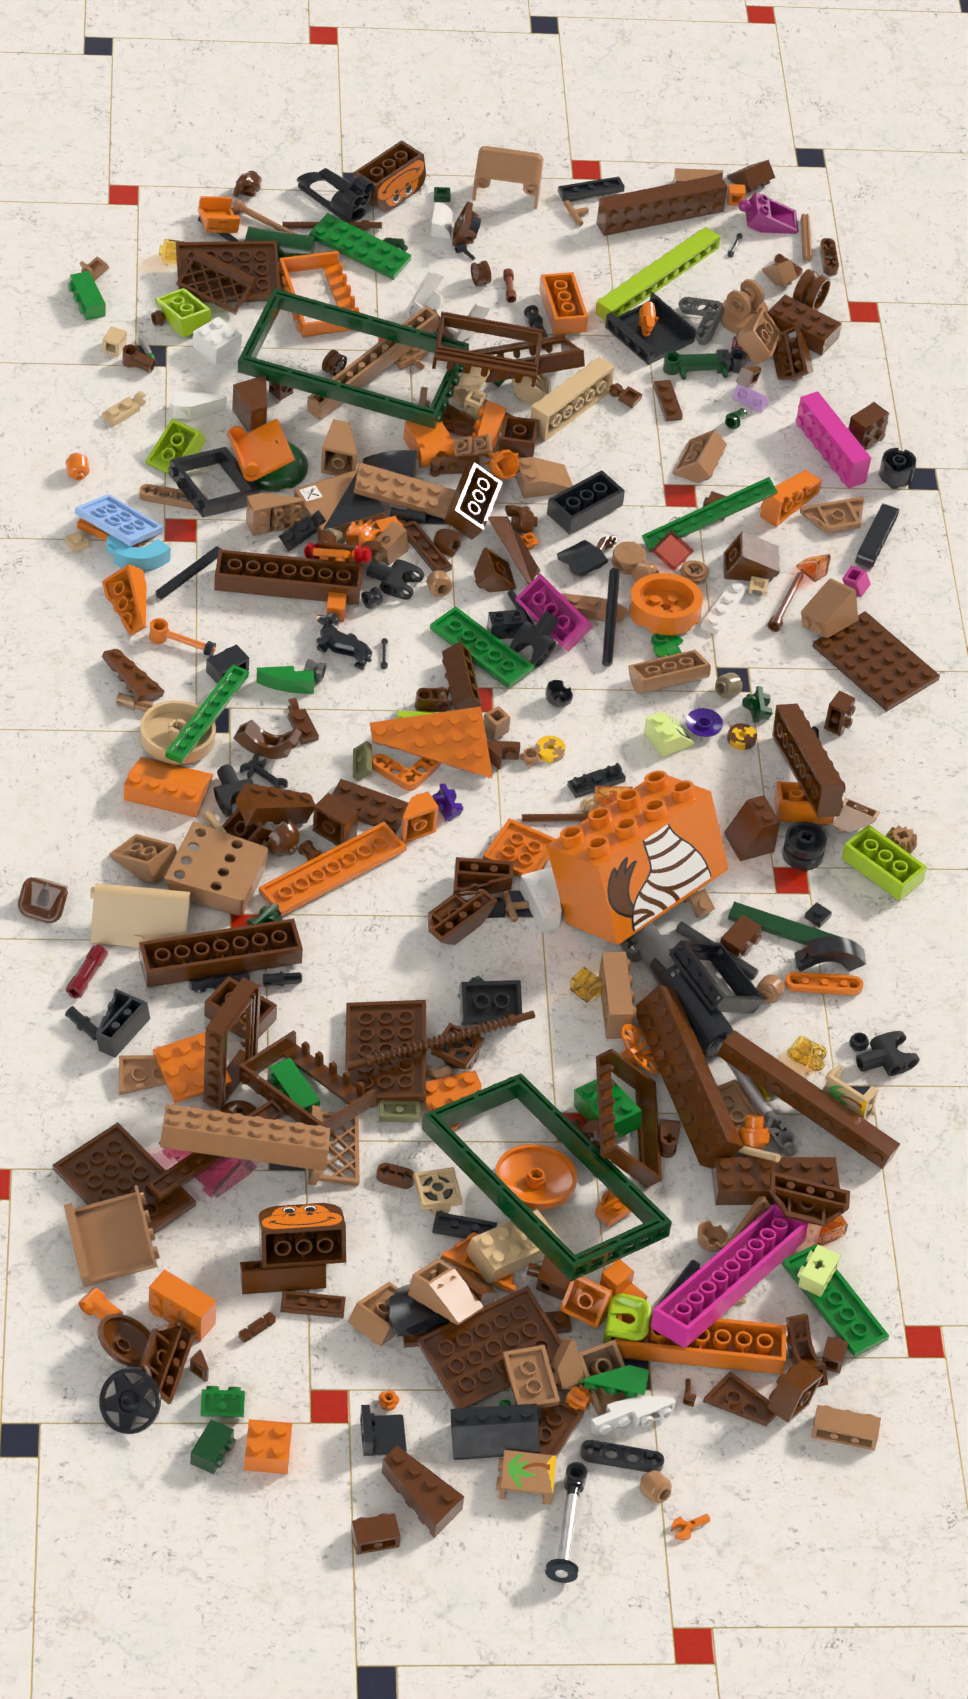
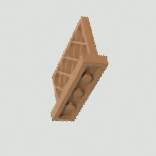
(317, 1175)

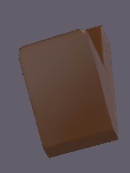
(503, 750)

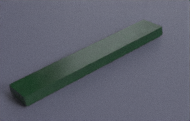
(777, 925)

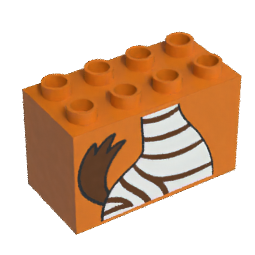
(637, 857)

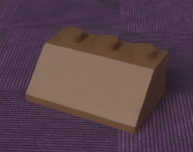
(700, 457)

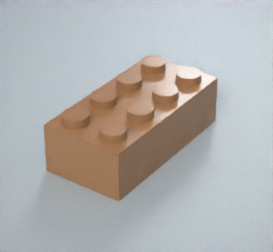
(616, 993)

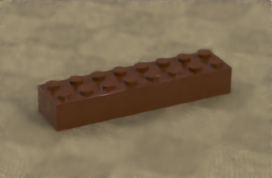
(661, 204)
(287, 576)
(808, 760)
(220, 952)

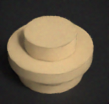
(588, 804)

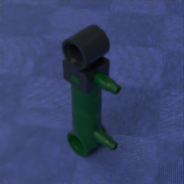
(720, 361)

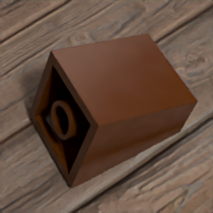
(250, 402)
(751, 557)
(753, 829)

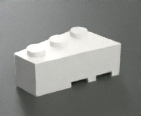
(543, 898)

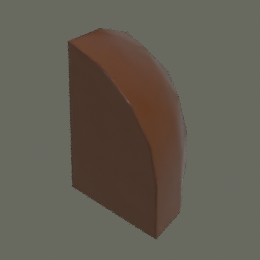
(447, 541)

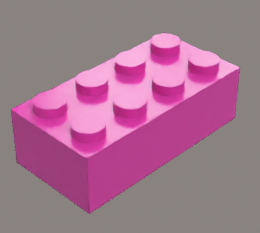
(543, 597)

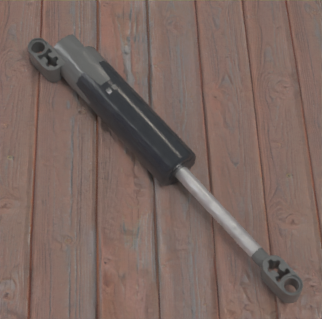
(709, 1027)

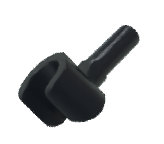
(461, 247)

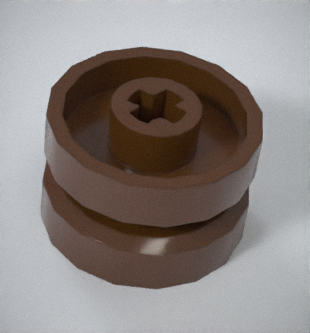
(812, 289)

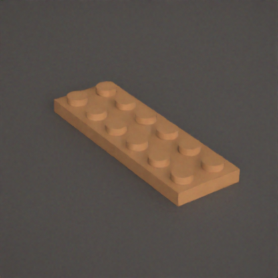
(403, 490)

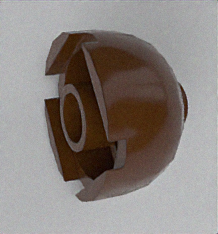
(283, 839)

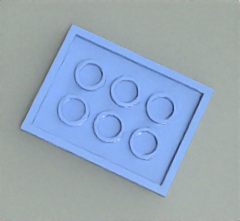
(119, 520)

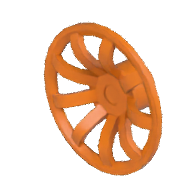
(633, 1052)

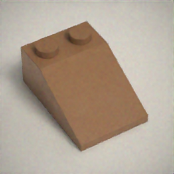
(759, 337)
(541, 477)
(145, 857)
(372, 1314)
(597, 1361)

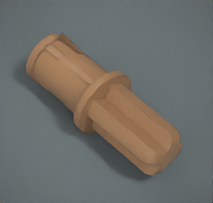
(129, 701)

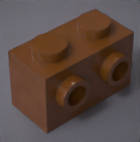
(840, 713)

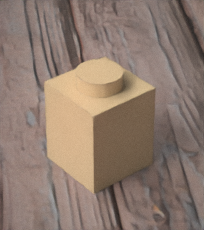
(114, 341)

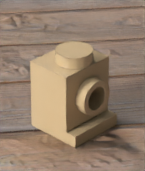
(473, 402)

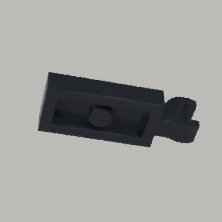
(302, 530)

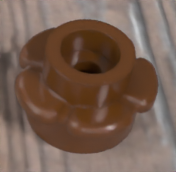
(158, 318)

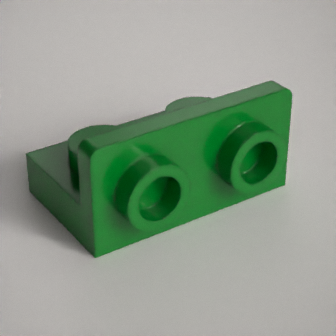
(222, 1402)

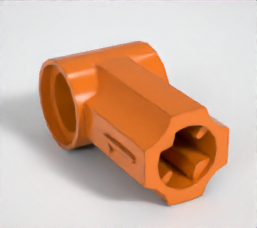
(97, 1304)

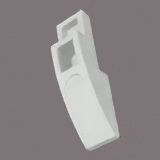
(638, 1410)

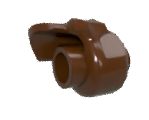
(248, 183)
(521, 518)

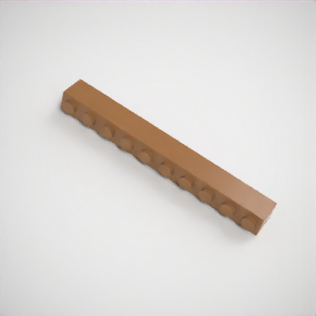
(372, 362)

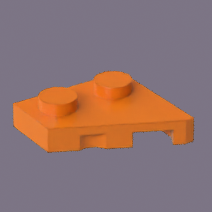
(611, 1209)

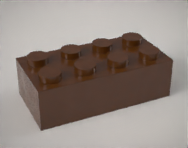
(817, 328)
(473, 501)

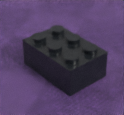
(489, 1000)

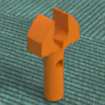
(688, 1526)

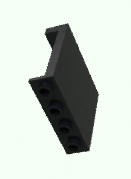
(668, 334)

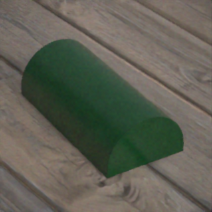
(287, 243)

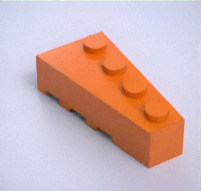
(790, 497)

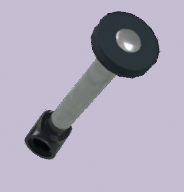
(562, 1569)

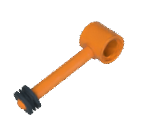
(160, 633)

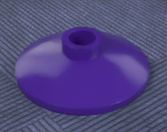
(704, 722)

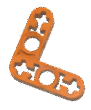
(405, 773)

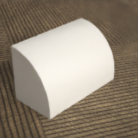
(441, 221)

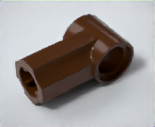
(133, 358)

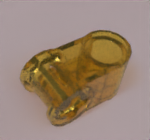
(806, 1052)

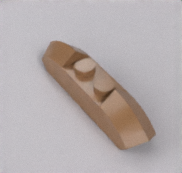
(594, 607)

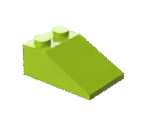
(184, 311)
(175, 442)

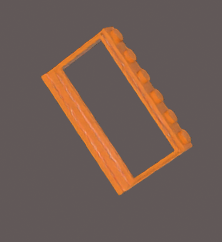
(337, 281)

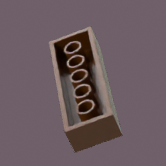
(746, 1178)

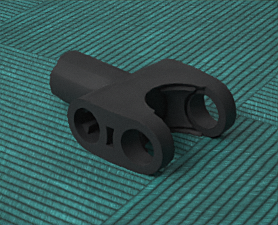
(395, 577)
(537, 637)
(229, 790)
(886, 1054)

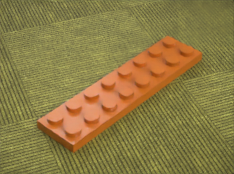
(333, 868)

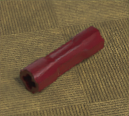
(80, 981)

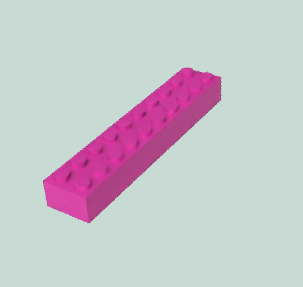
(728, 1276)

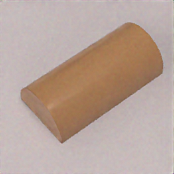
(668, 671)

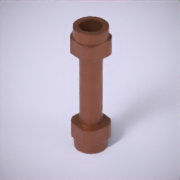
(508, 276)

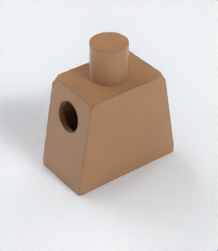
(393, 544)

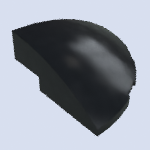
(395, 461)
(410, 1316)

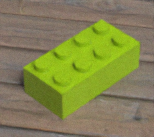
(884, 862)

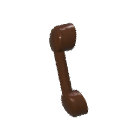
(328, 541)

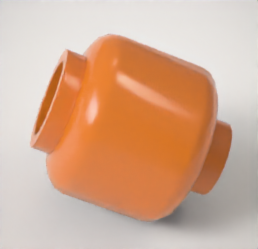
(77, 466)

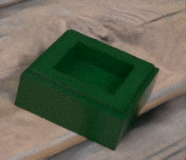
(442, 194)

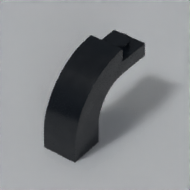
(831, 949)

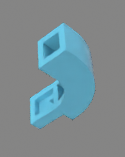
(145, 558)

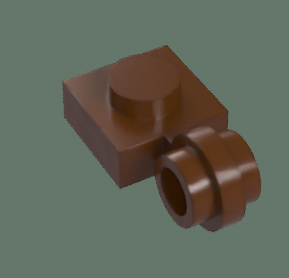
(628, 396)

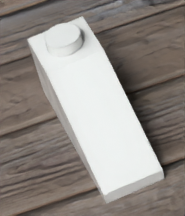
(194, 405)

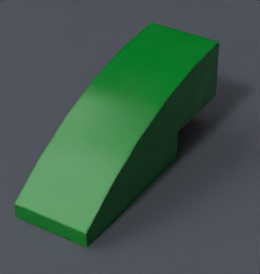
(286, 679)

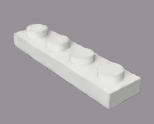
(724, 607)

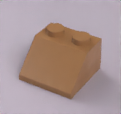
(854, 816)

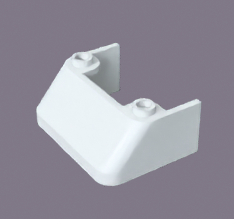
(428, 296)

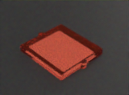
(672, 550)

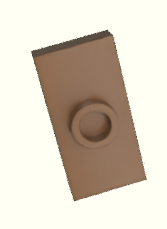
(423, 397)

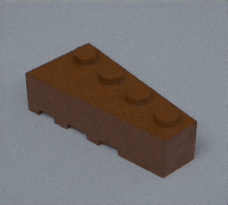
(274, 805)

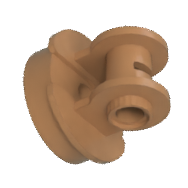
(742, 305)

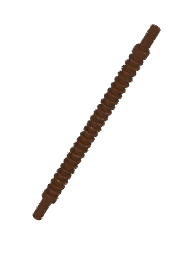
(370, 1060)

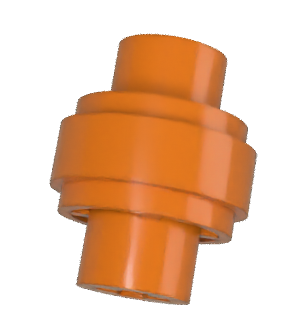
(754, 1133)

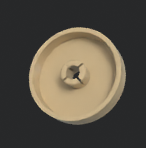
(164, 723)

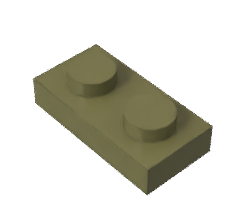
(362, 760)
(399, 1111)

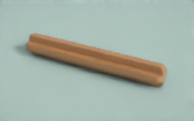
(806, 237)

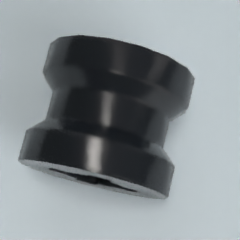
(372, 597)

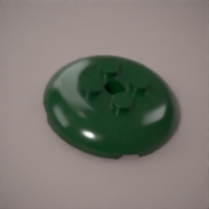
(286, 476)

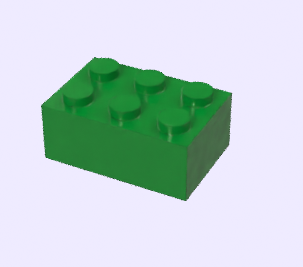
(626, 1111)

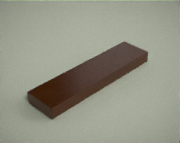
(426, 548)

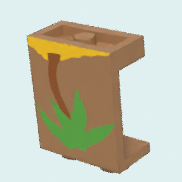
(527, 1474)

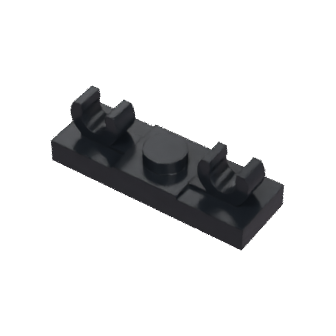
(606, 777)

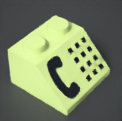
(667, 734)

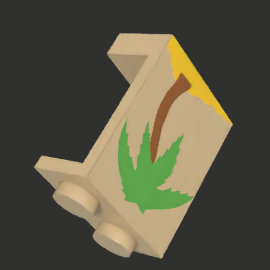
(858, 1103)

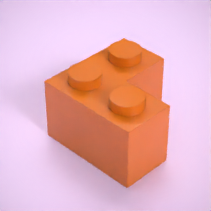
(619, 1279)

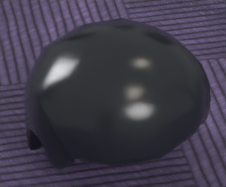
(558, 694)

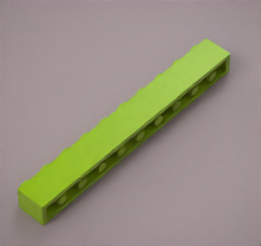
(658, 273)

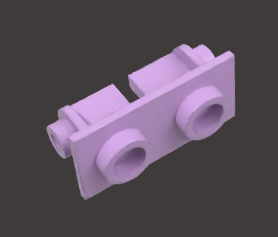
(750, 398)

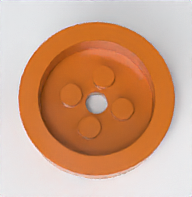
(675, 593)

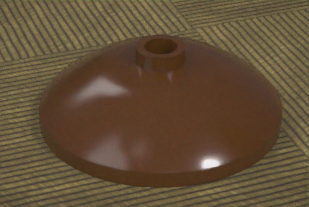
(123, 1338)

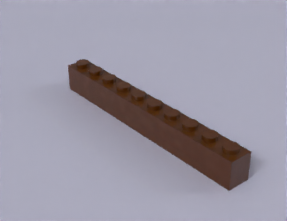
(808, 1099)

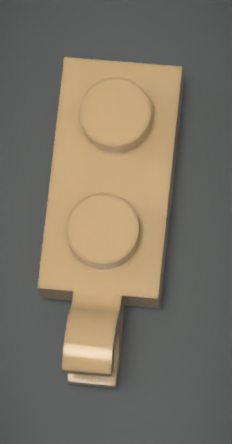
(124, 409)

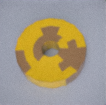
(550, 748)

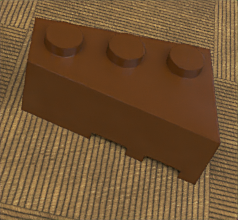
(485, 874)

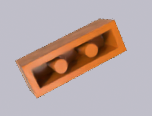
(489, 422)

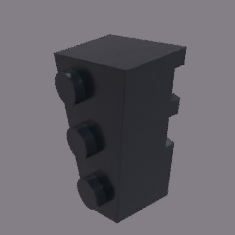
(121, 1023)

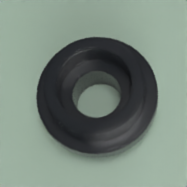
(859, 1042)

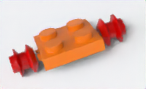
(358, 555)

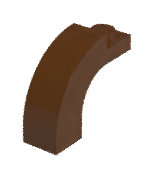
(267, 745)
(800, 1344)

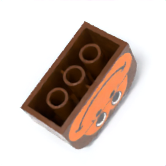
(395, 175)
(302, 1235)

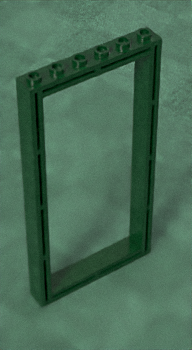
(342, 392)
(655, 1223)

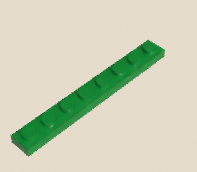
(713, 512)
(207, 714)

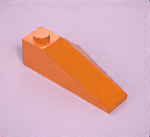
(128, 595)

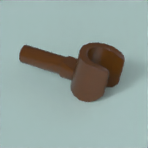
(689, 1398)

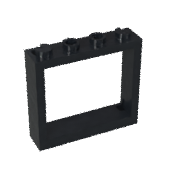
(217, 505)
(688, 956)

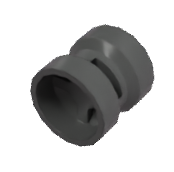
(318, 669)

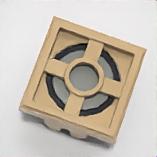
(437, 1190)

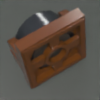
(466, 226)
(460, 1054)

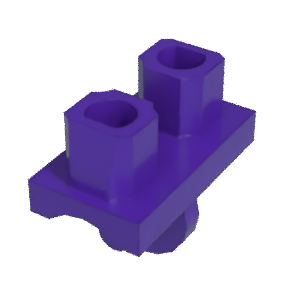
(445, 800)

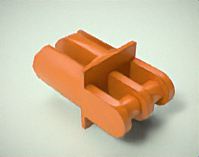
(647, 318)

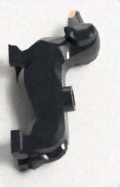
(340, 642)

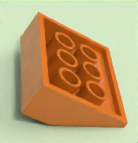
(167, 786)

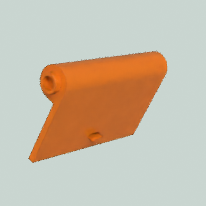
(258, 449)

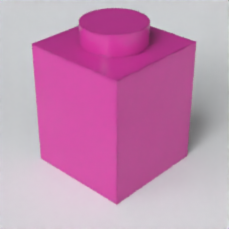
(857, 579)

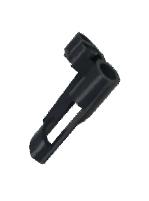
(348, 202)

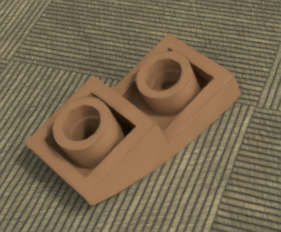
(473, 446)

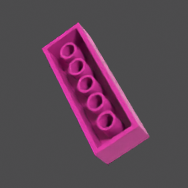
(833, 440)

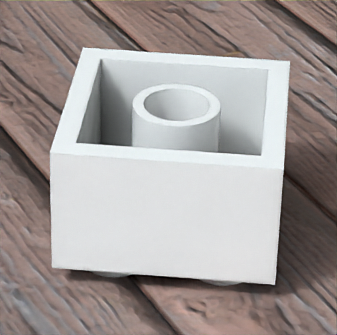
(217, 340)

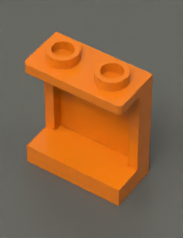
(218, 214)

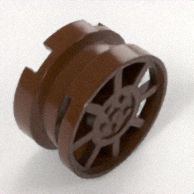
(480, 273)
(333, 363)

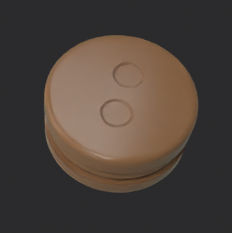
(627, 556)

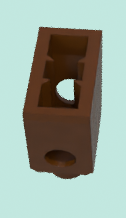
(550, 1279)

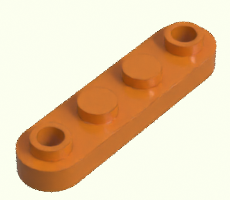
(824, 983)

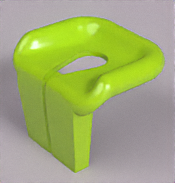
(632, 1305)

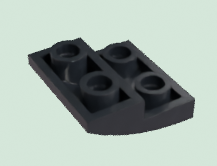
(582, 558)

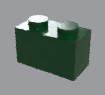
(212, 1447)

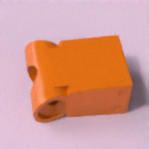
(428, 442)

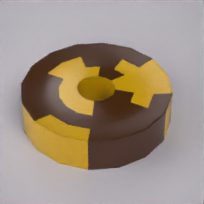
(748, 738)

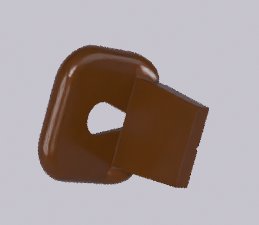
(29, 895)

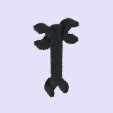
(257, 766)

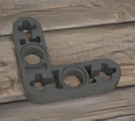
(707, 313)

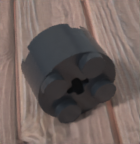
(897, 467)

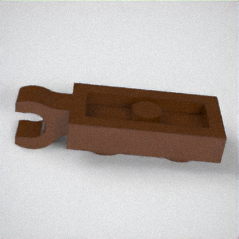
(301, 720)

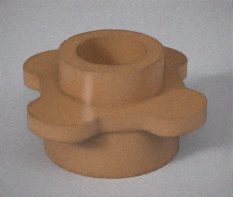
(530, 756)

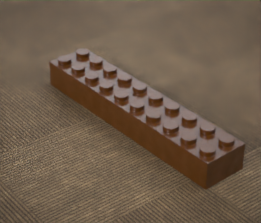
(687, 1076)

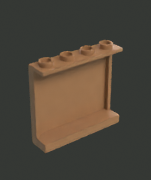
(112, 1238)

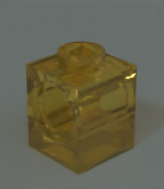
(586, 985)

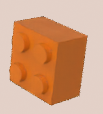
(268, 1446)

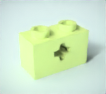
(819, 1270)

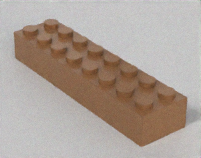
(245, 1137)

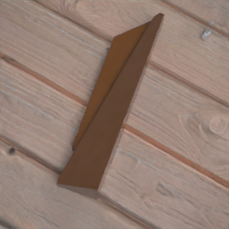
(515, 547)

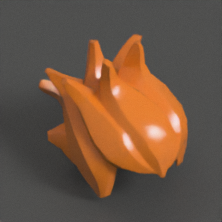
(503, 464)
(361, 533)

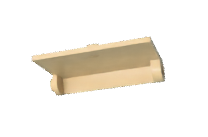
(140, 911)

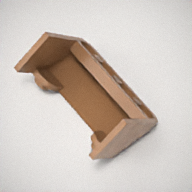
(511, 167)

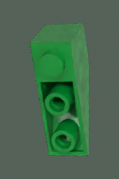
(625, 1380)

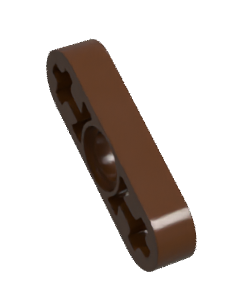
(829, 252)

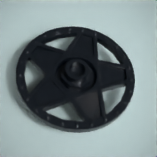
(130, 1401)

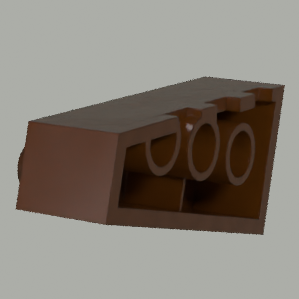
(423, 1490)

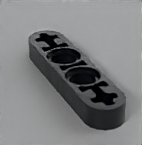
(622, 1452)

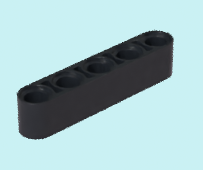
(877, 535)

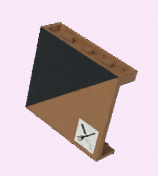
(338, 503)

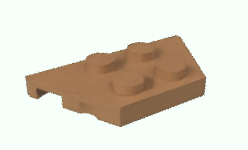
(835, 515)

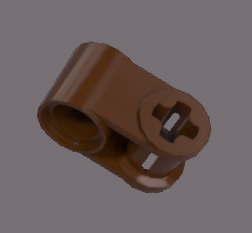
(431, 699)
(668, 1137)

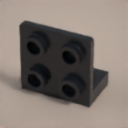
(381, 1432)

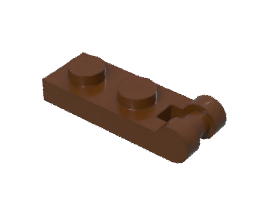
(451, 464)

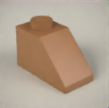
(781, 273)
(567, 1365)

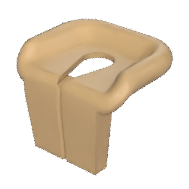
(468, 382)

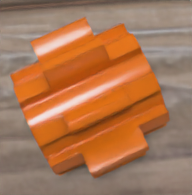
(579, 1398)

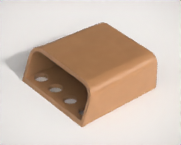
(221, 871)

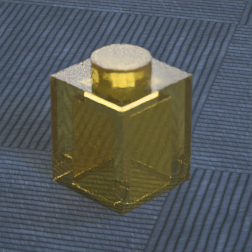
(168, 251)

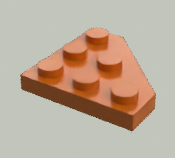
(450, 1089)

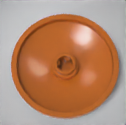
(538, 1175)

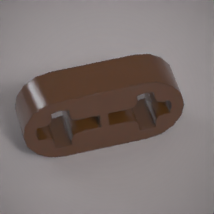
(395, 1175)

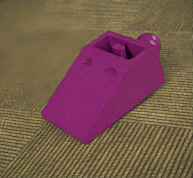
(768, 215)

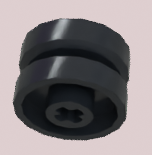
(804, 846)

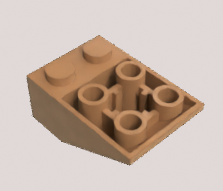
(273, 512)
(444, 1292)

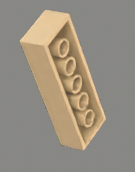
(572, 398)

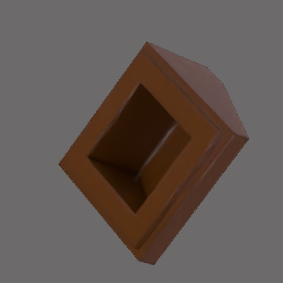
(199, 1366)

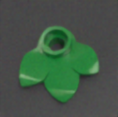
(666, 644)

